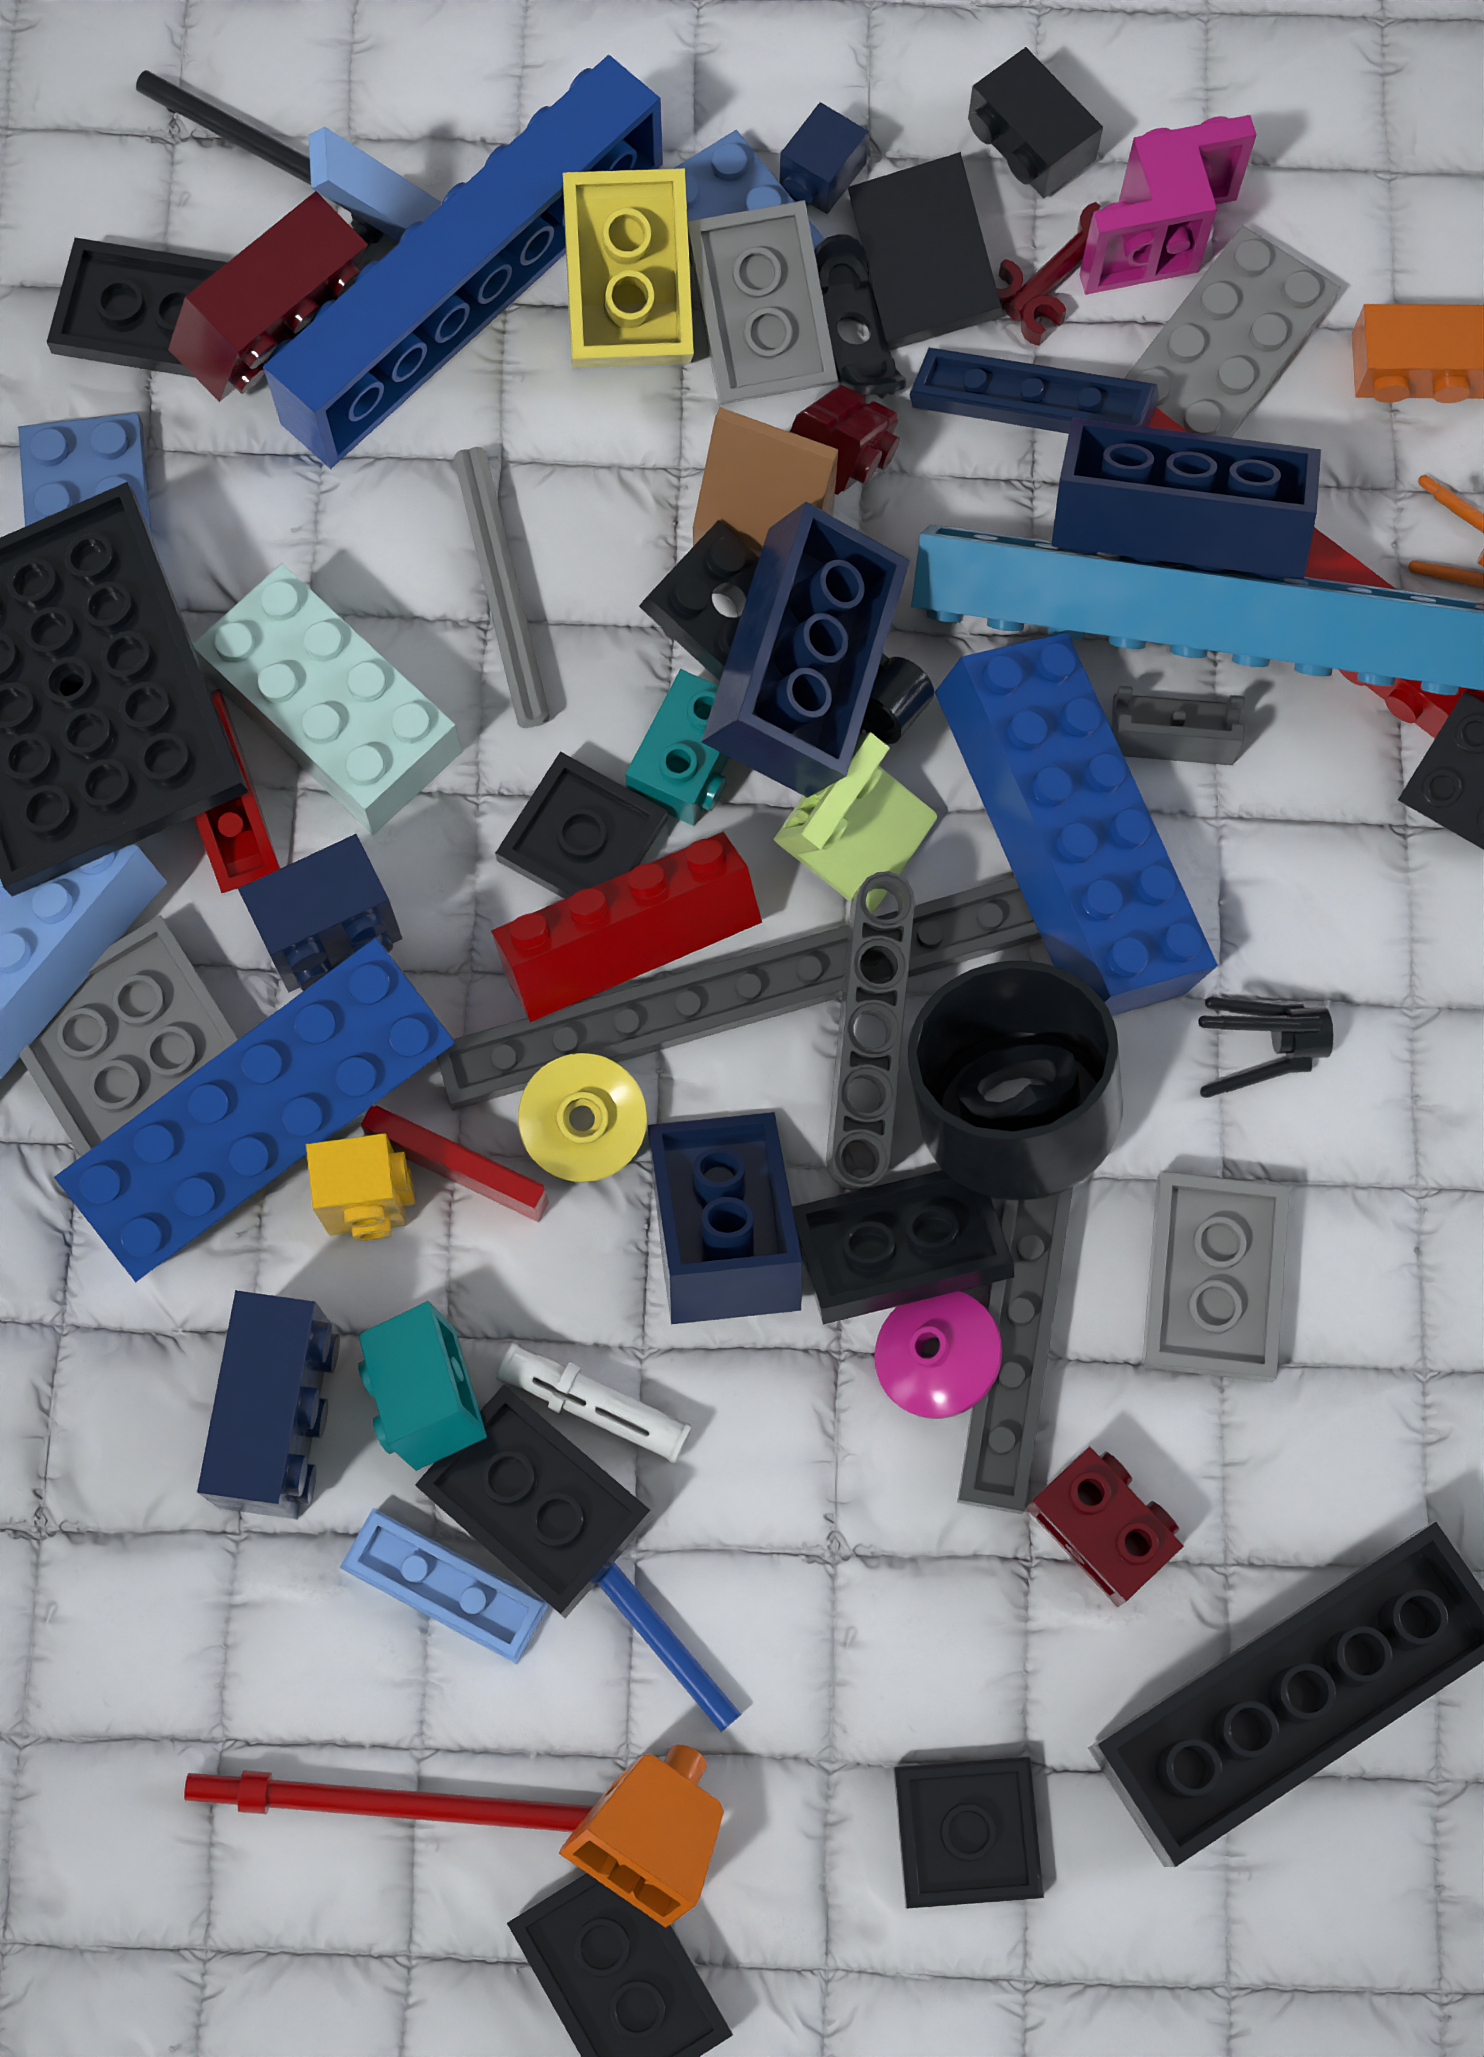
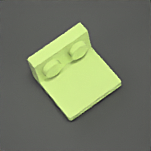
(857, 825)

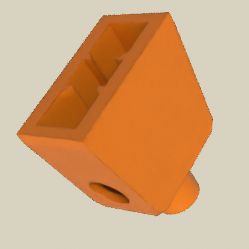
(652, 1834)

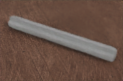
(502, 588)

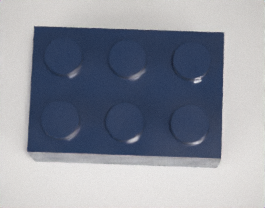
(268, 1406)

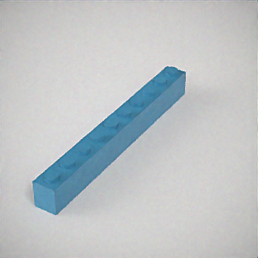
(1196, 610)

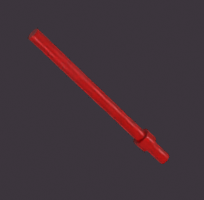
(257, 1793)

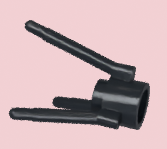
(1294, 1031)

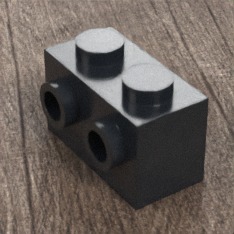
(1034, 123)

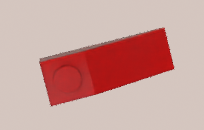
(236, 830)

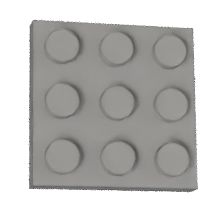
(126, 1036)

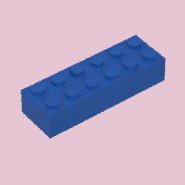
(1074, 823)
(255, 1109)

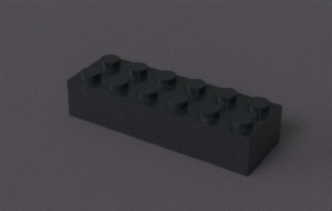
(1297, 1696)

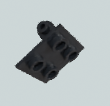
(1451, 774)

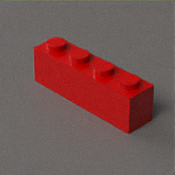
(627, 926)

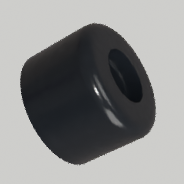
(1008, 1026)

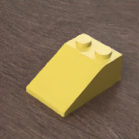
(628, 268)

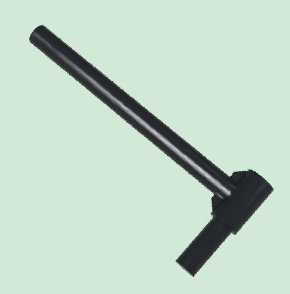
(239, 134)

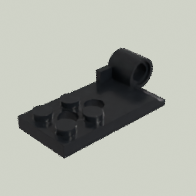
(727, 567)

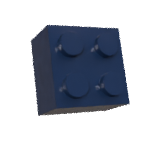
(320, 912)

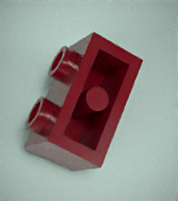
(1106, 1525)

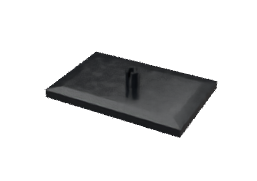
(98, 695)

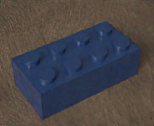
(1187, 499)
(806, 651)

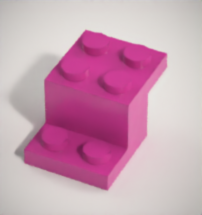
(1167, 203)

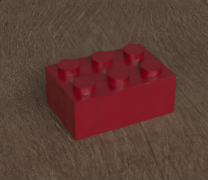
(265, 296)

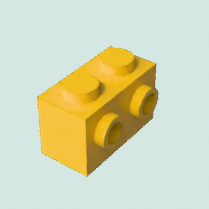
(359, 1186)

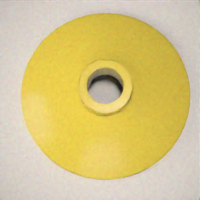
(591, 1083)

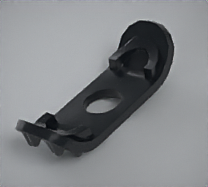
(847, 293)

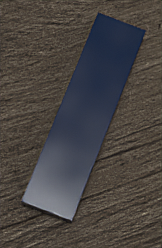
(1027, 392)

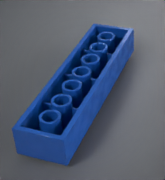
(457, 265)

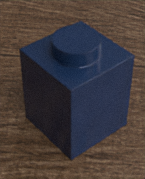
(823, 158)

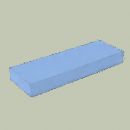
(366, 185)
(444, 1585)

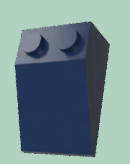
(725, 1218)

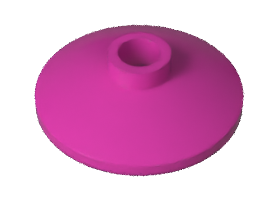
(959, 1371)

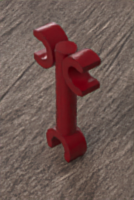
(1031, 299)

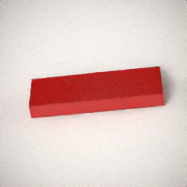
(458, 1163)

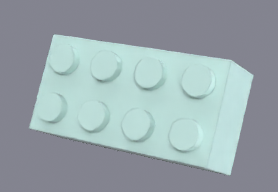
(328, 698)

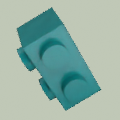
(671, 761)
(419, 1387)

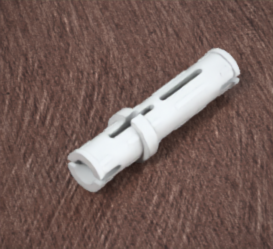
(593, 1401)

